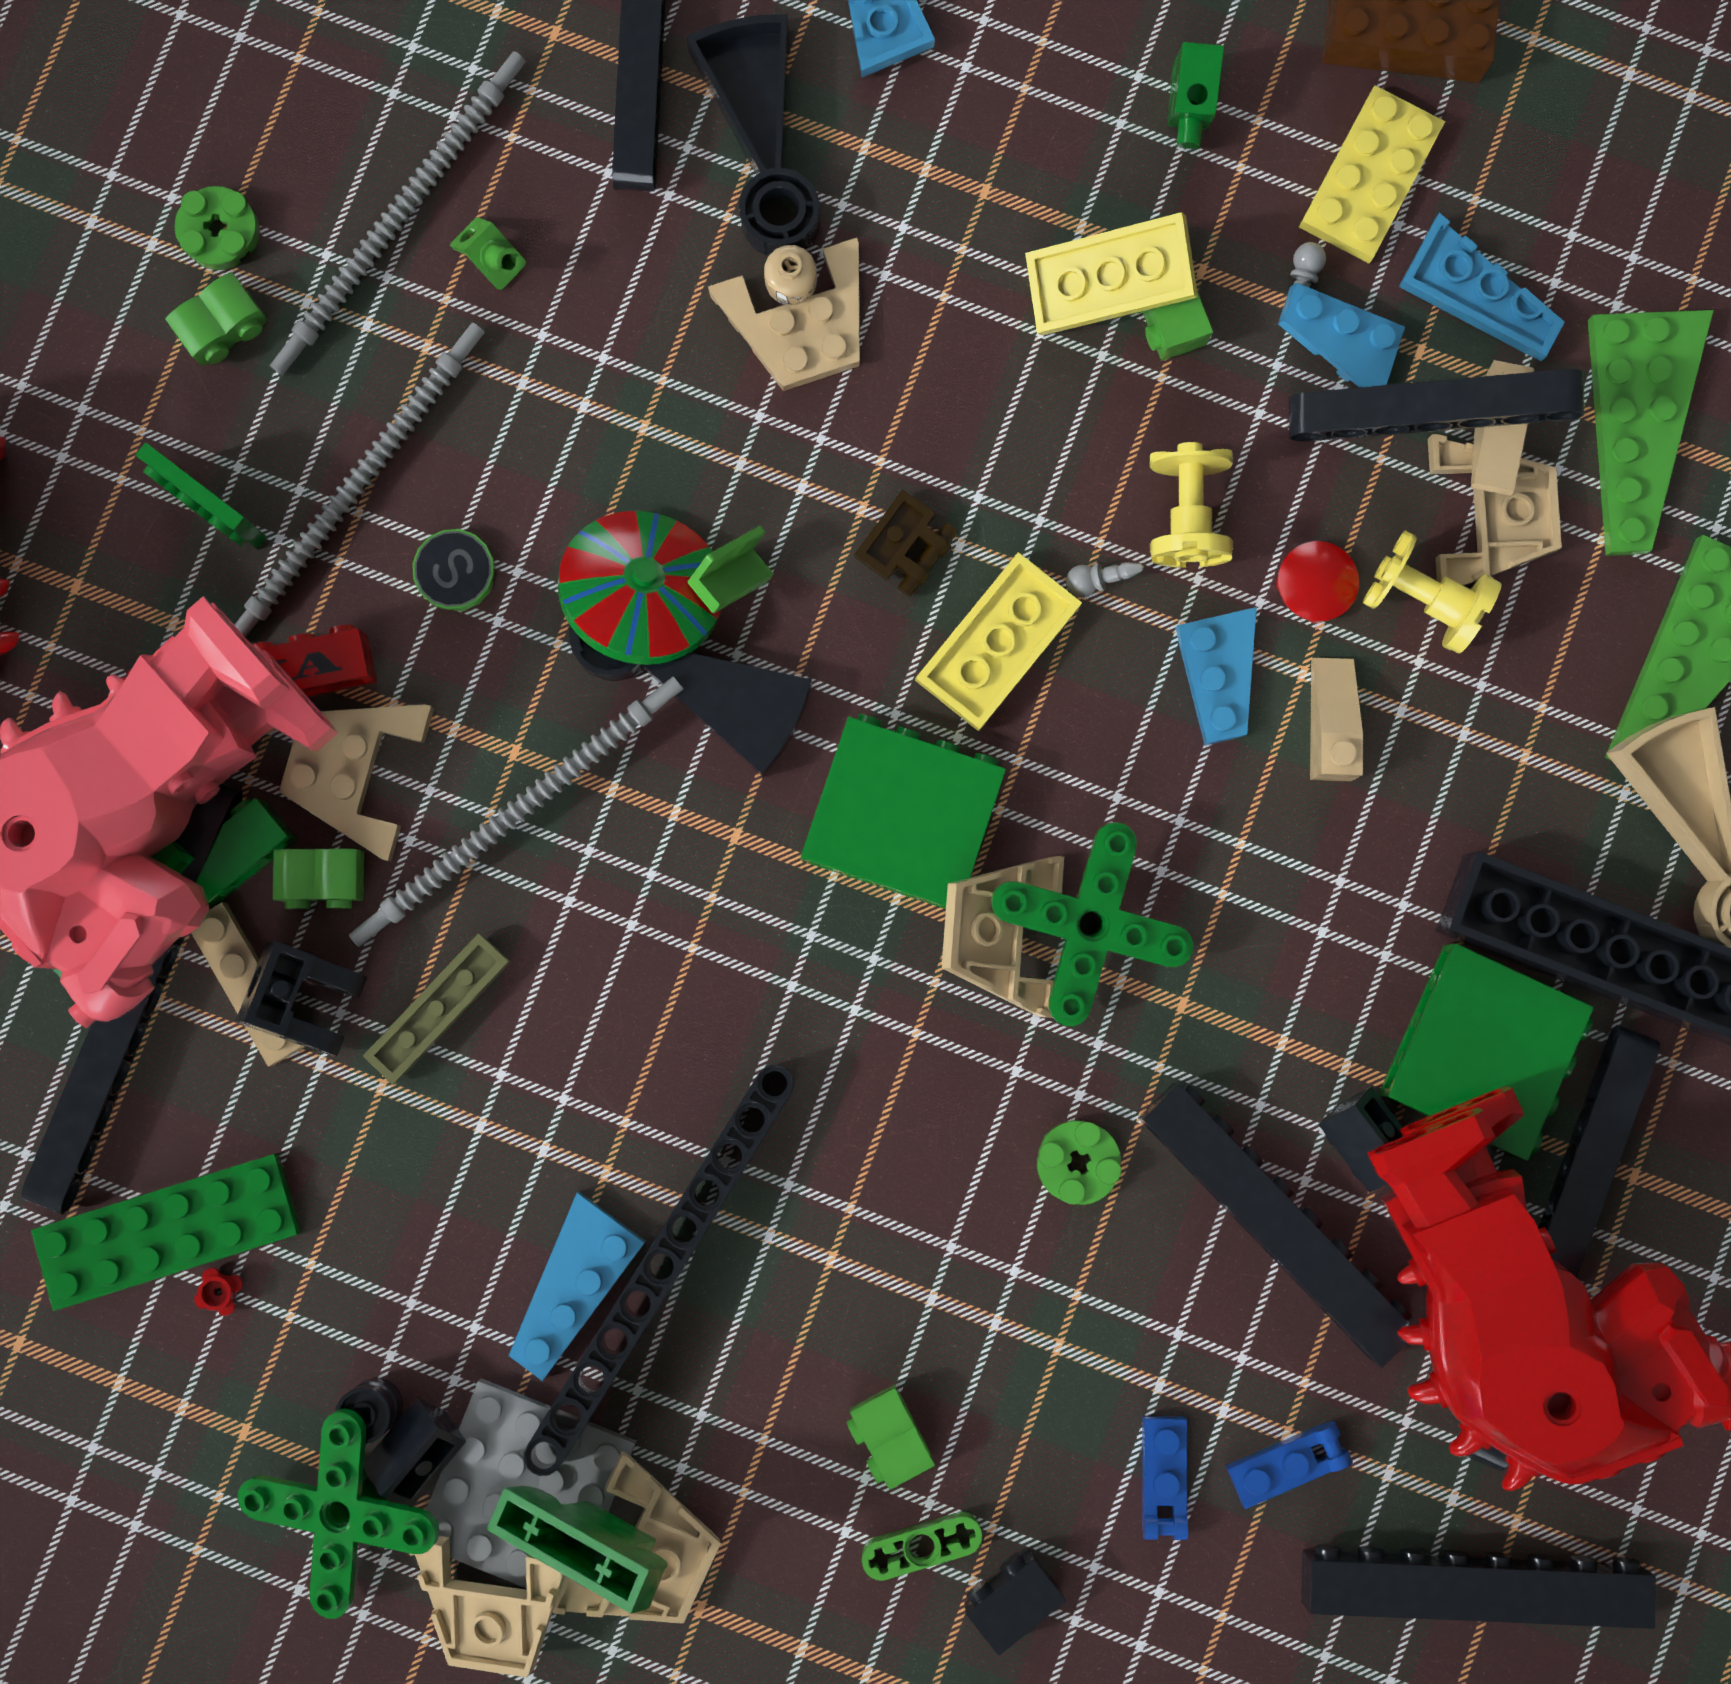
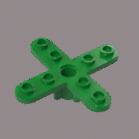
(1115, 929)
(339, 1513)

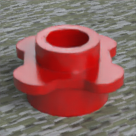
(206, 1293)

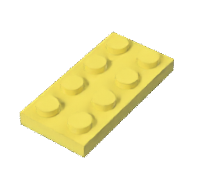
(1372, 174)
(1112, 274)
(998, 641)

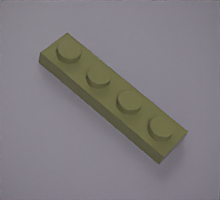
(436, 1009)

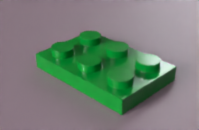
(199, 498)

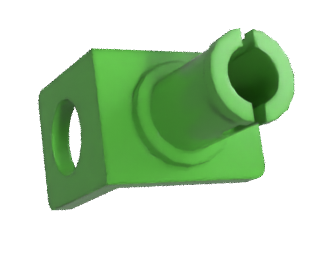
(489, 252)

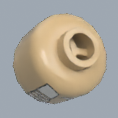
(790, 275)

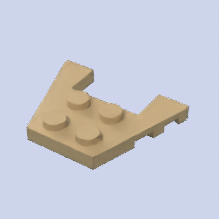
(805, 338)
(1507, 527)
(337, 776)
(989, 949)
(680, 1541)
(486, 1623)

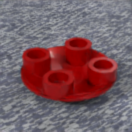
(1318, 581)

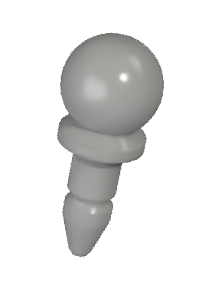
(1308, 261)
(1084, 580)

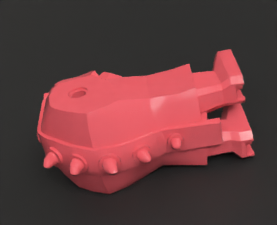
(117, 785)

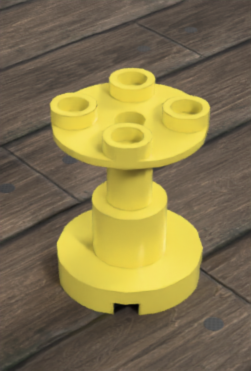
(1191, 521)
(1444, 600)

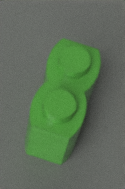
(217, 320)
(318, 875)
(891, 1438)

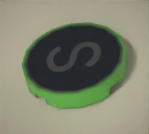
(454, 570)

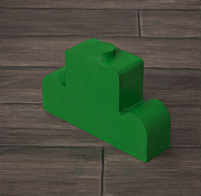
(582, 1544)

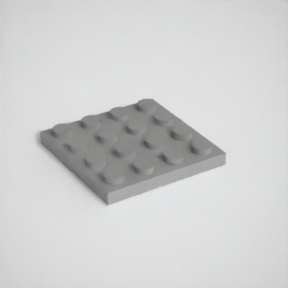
(497, 1433)

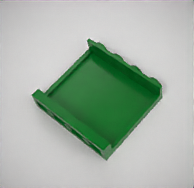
(902, 811)
(1487, 1031)

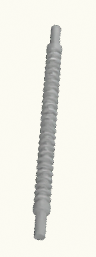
(489, 95)
(447, 366)
(394, 908)

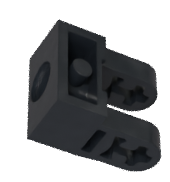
(276, 986)

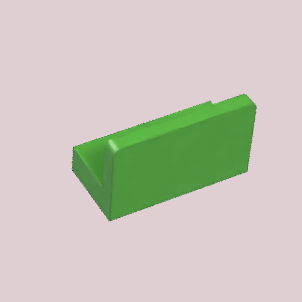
(731, 572)

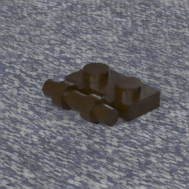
(895, 536)

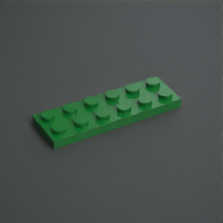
(165, 1231)

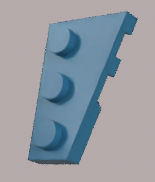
(1344, 335)
(1219, 672)

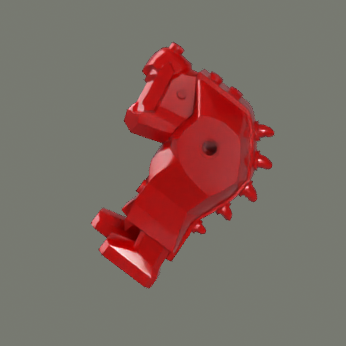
(1513, 1334)

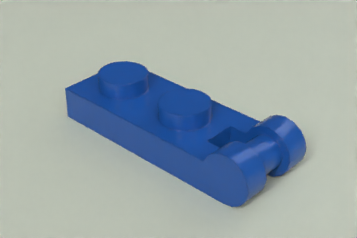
(1288, 1464)
(1164, 1476)

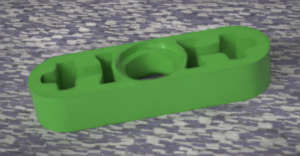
(915, 1563)

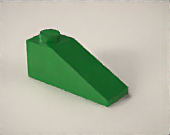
(243, 848)

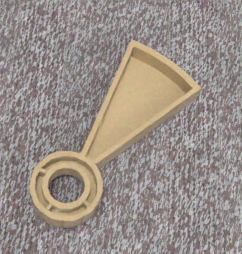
(1684, 782)

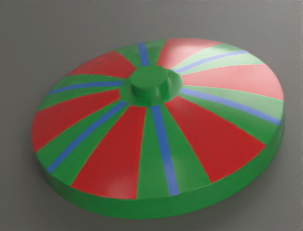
(630, 589)

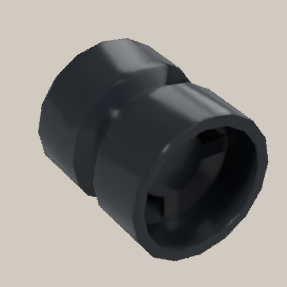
(376, 1403)

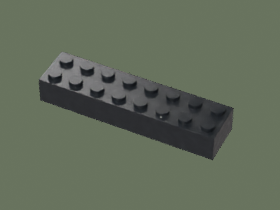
(1591, 944)

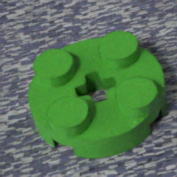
(202, 209)
(1101, 1171)

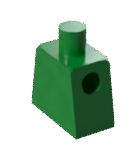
(1194, 80)

